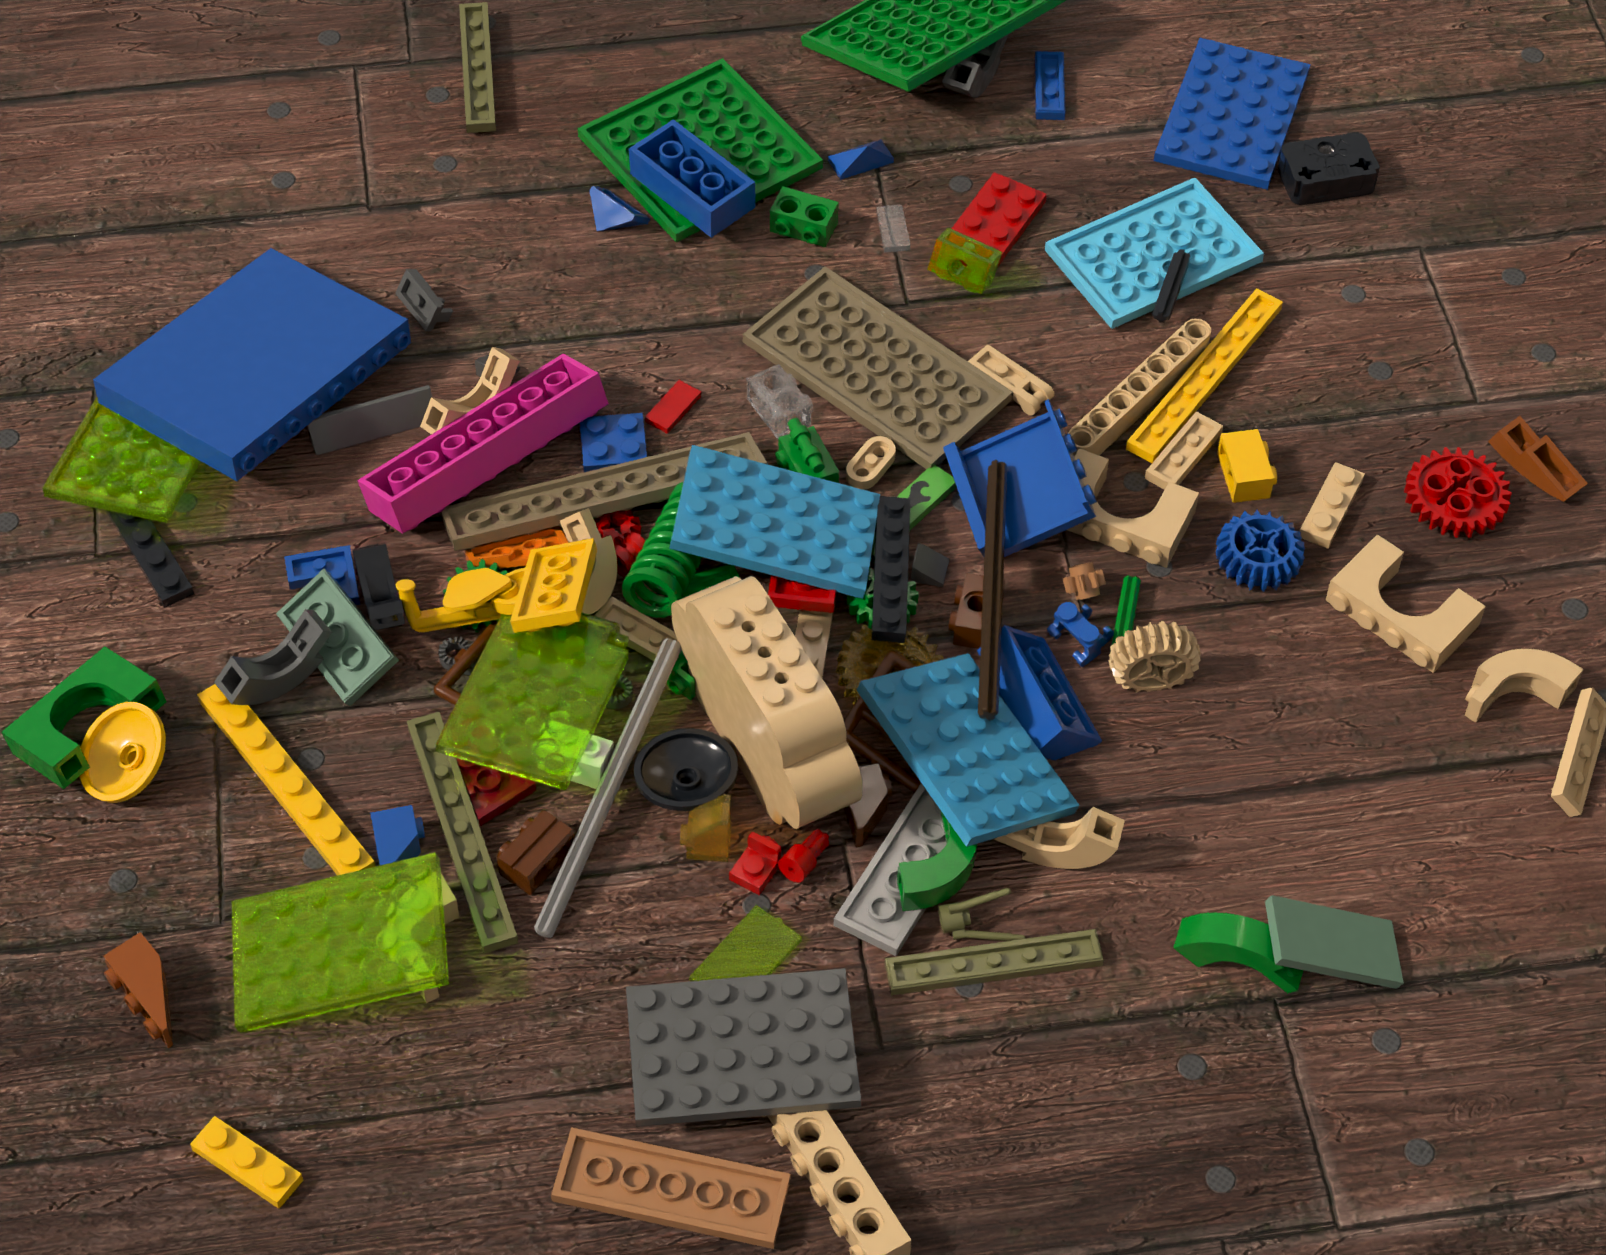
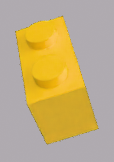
(1246, 465)

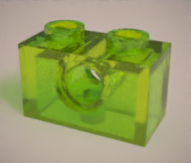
(979, 258)

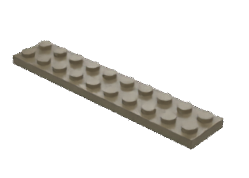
(600, 490)

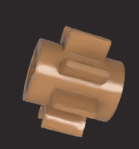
(1084, 581)

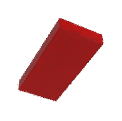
(673, 406)

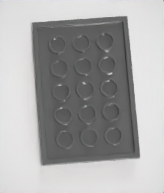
(742, 1047)

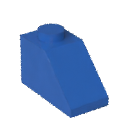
(397, 834)

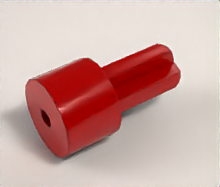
(801, 858)

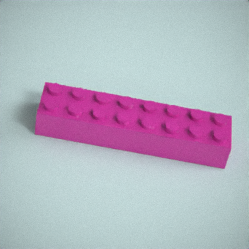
(483, 443)

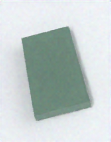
(354, 651)
(1333, 942)

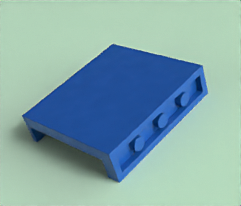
(1042, 481)

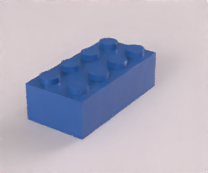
(692, 178)

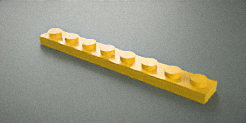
(1204, 375)
(287, 783)

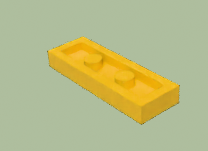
(246, 1162)

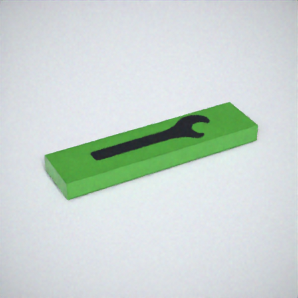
(925, 495)

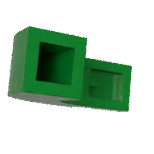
(936, 878)
(1235, 939)

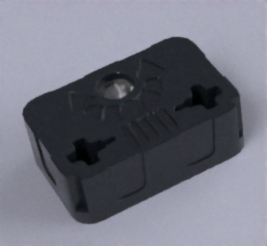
(1328, 168)

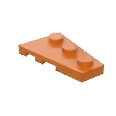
(515, 550)

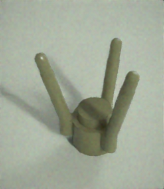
(956, 916)

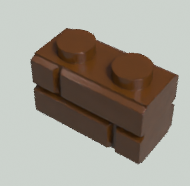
(535, 851)

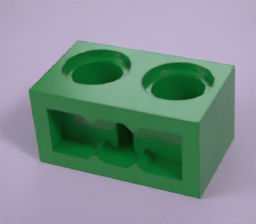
(804, 216)

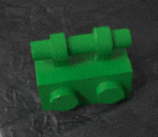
(805, 453)

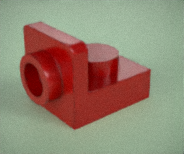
(757, 863)

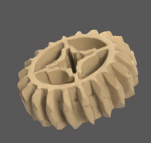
(1154, 657)

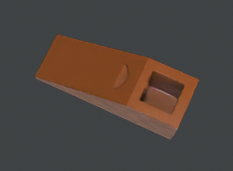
(142, 977)

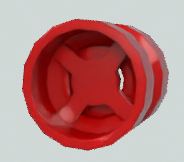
(628, 552)

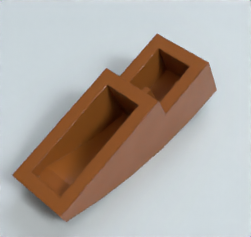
(1537, 459)

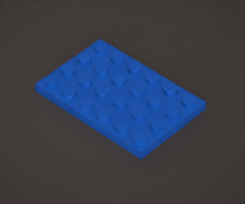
(1232, 113)

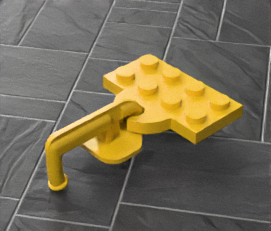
(537, 596)

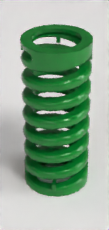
(658, 568)

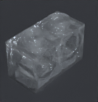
(778, 399)

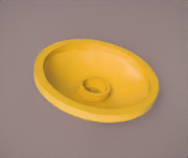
(122, 752)

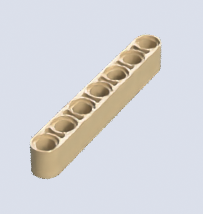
(1141, 388)

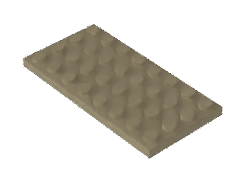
(877, 367)

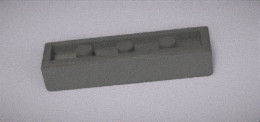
(369, 420)

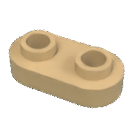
(867, 463)

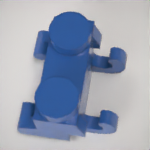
(1078, 625)

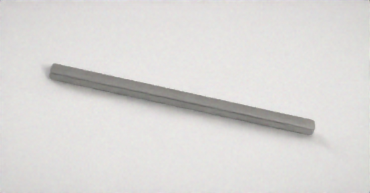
(607, 789)

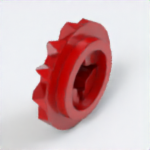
(624, 519)

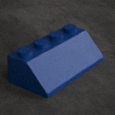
(1042, 696)

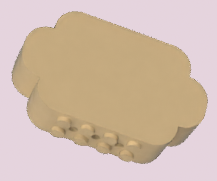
(767, 701)

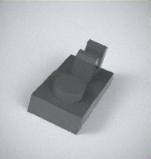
(421, 300)

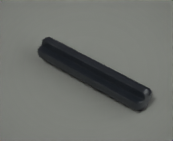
(1171, 286)

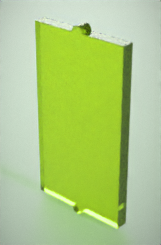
(750, 948)

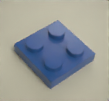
(612, 440)

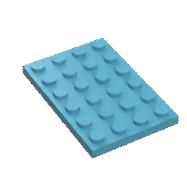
(1127, 254)

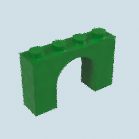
(101, 680)

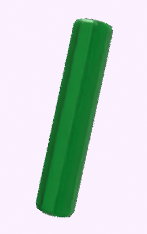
(1127, 606)

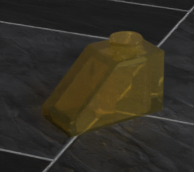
(708, 831)

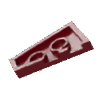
(492, 789)

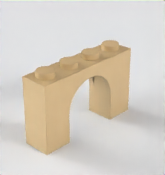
(1147, 537)
(1426, 638)

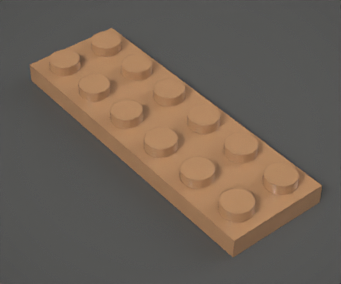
(671, 1187)

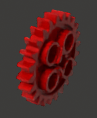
(1457, 492)

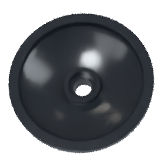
(685, 769)

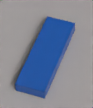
(1049, 85)

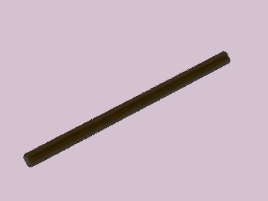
(992, 591)

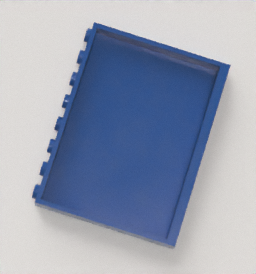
(252, 363)

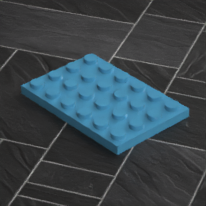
(776, 521)
(976, 770)

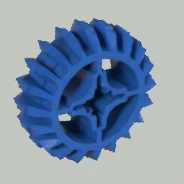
(1260, 540)

